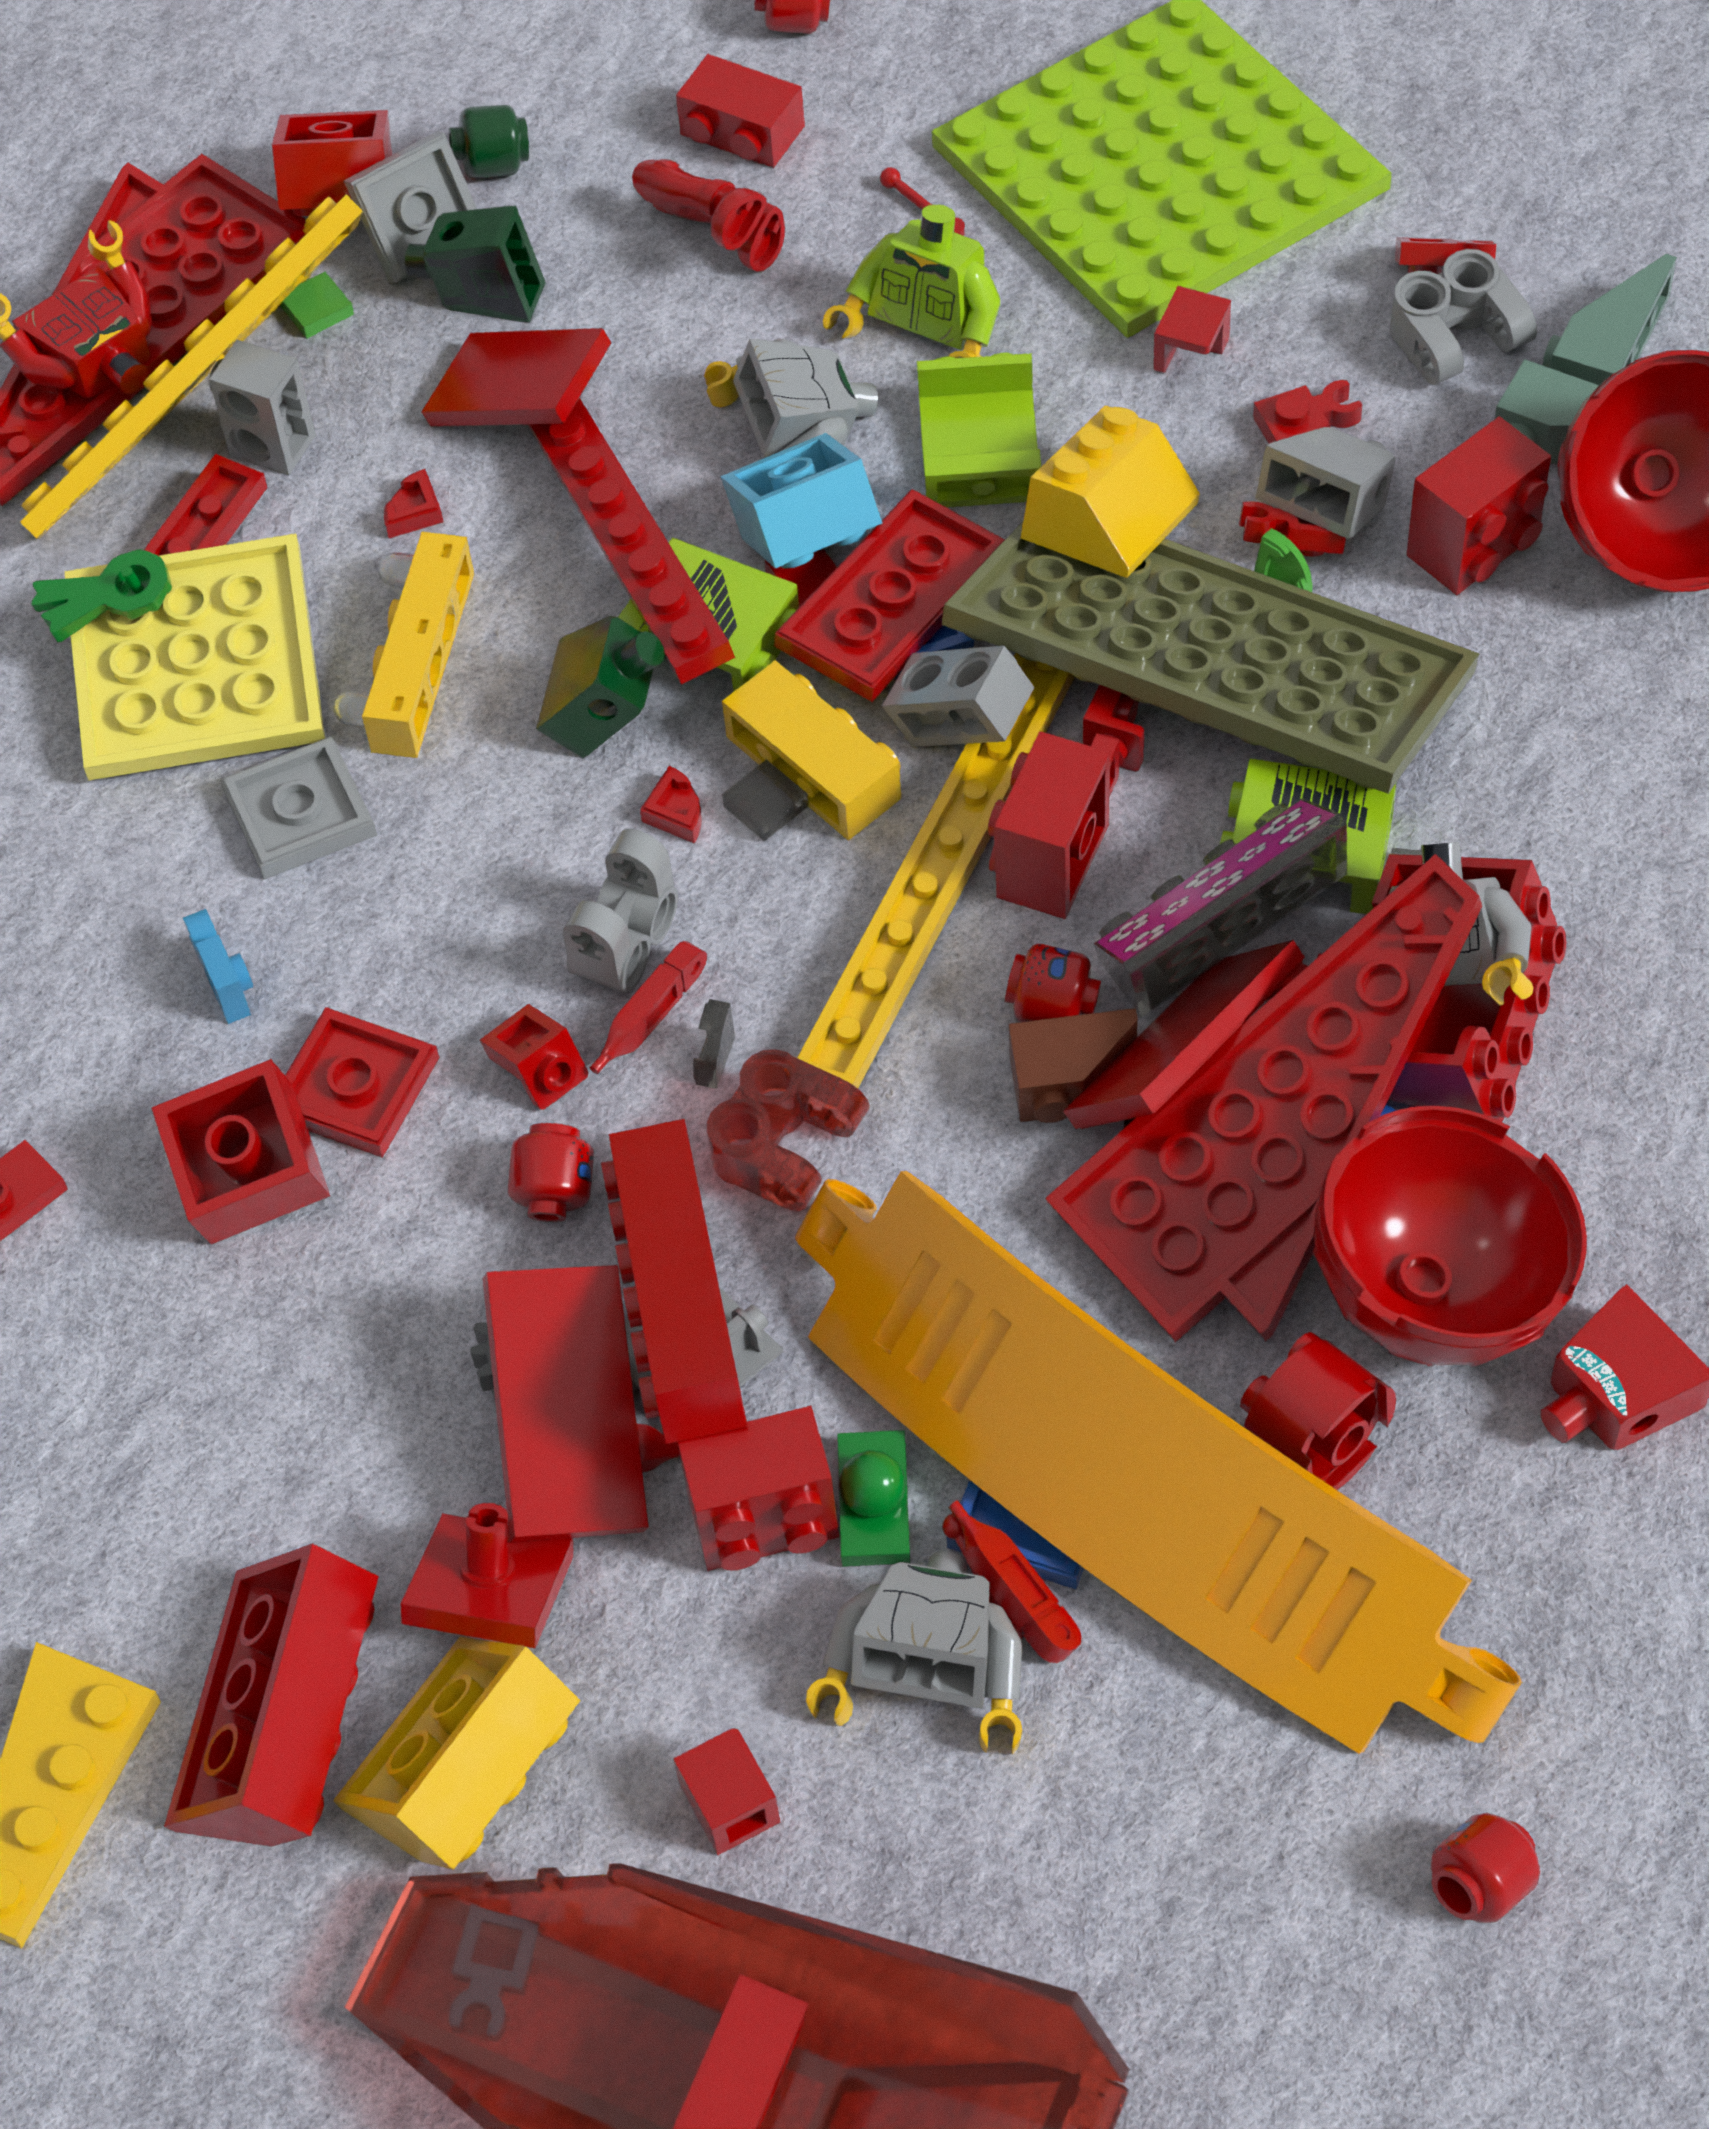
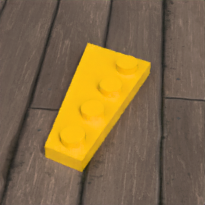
(56, 1772)

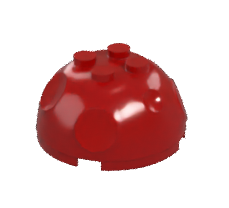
(1641, 472)
(1447, 1236)

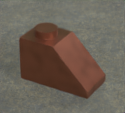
(1062, 1057)

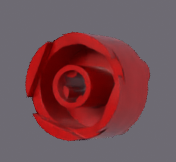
(1319, 1409)

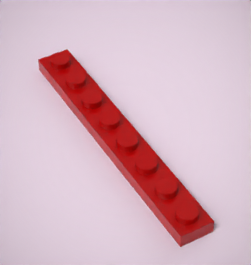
(634, 545)

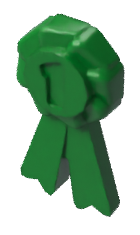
(126, 587)

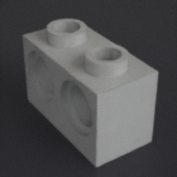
(262, 406)
(958, 696)

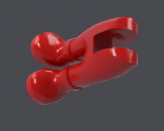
(737, 215)

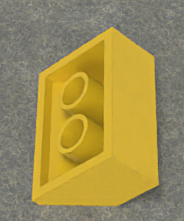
(1109, 493)
(459, 1750)

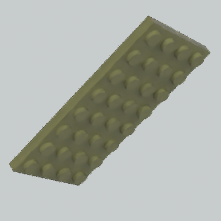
(1224, 651)

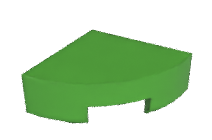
(1283, 561)

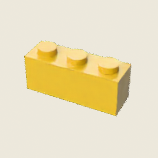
(815, 746)

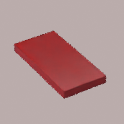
(887, 595)
(1184, 1036)
(564, 1403)

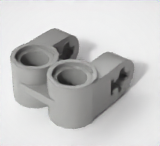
(1464, 296)
(634, 910)

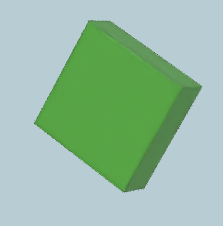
(317, 305)

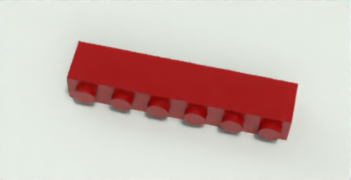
(675, 1284)

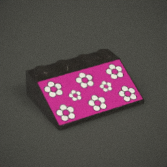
(1224, 903)

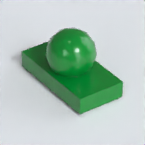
(873, 1498)

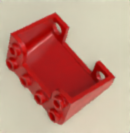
(1469, 1042)

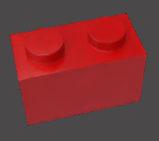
(740, 110)

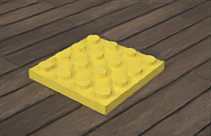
(207, 673)

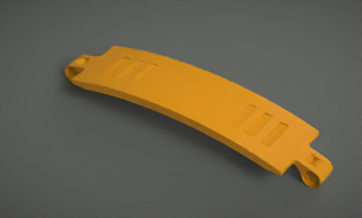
(1141, 1473)

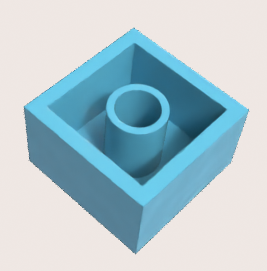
(802, 501)

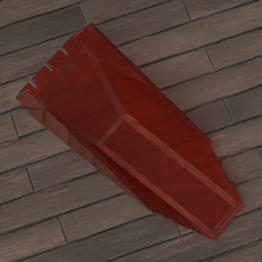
(606, 1988)

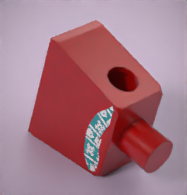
(1624, 1376)

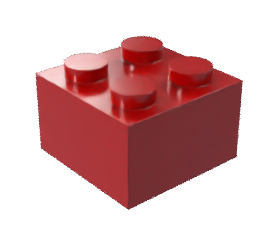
(321, 151)
(1478, 506)
(1050, 824)
(240, 1152)
(760, 1490)

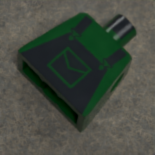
(480, 263)
(598, 683)

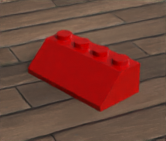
(274, 1699)

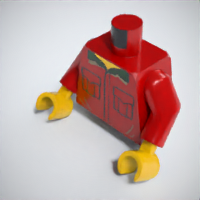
(86, 331)

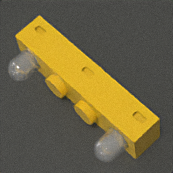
(417, 646)

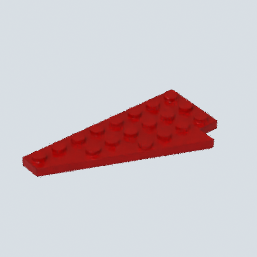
(191, 251)
(1229, 1171)

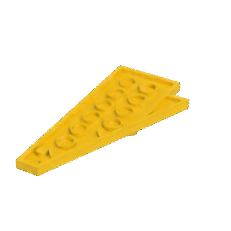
(168, 385)

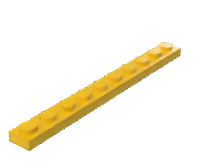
(926, 890)

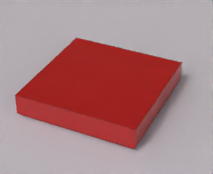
(359, 1080)

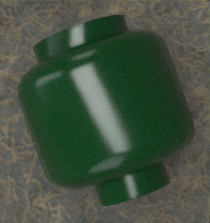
(490, 141)

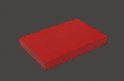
(516, 377)

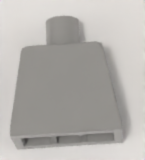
(1327, 479)

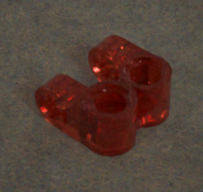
(808, 1097)

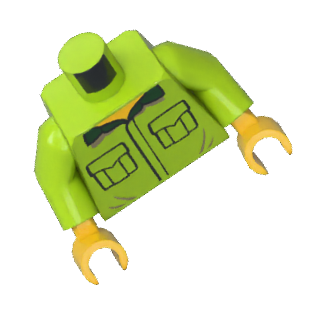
(925, 284)

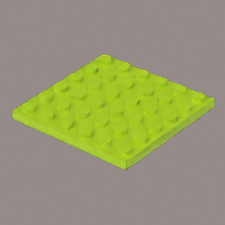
(1160, 162)

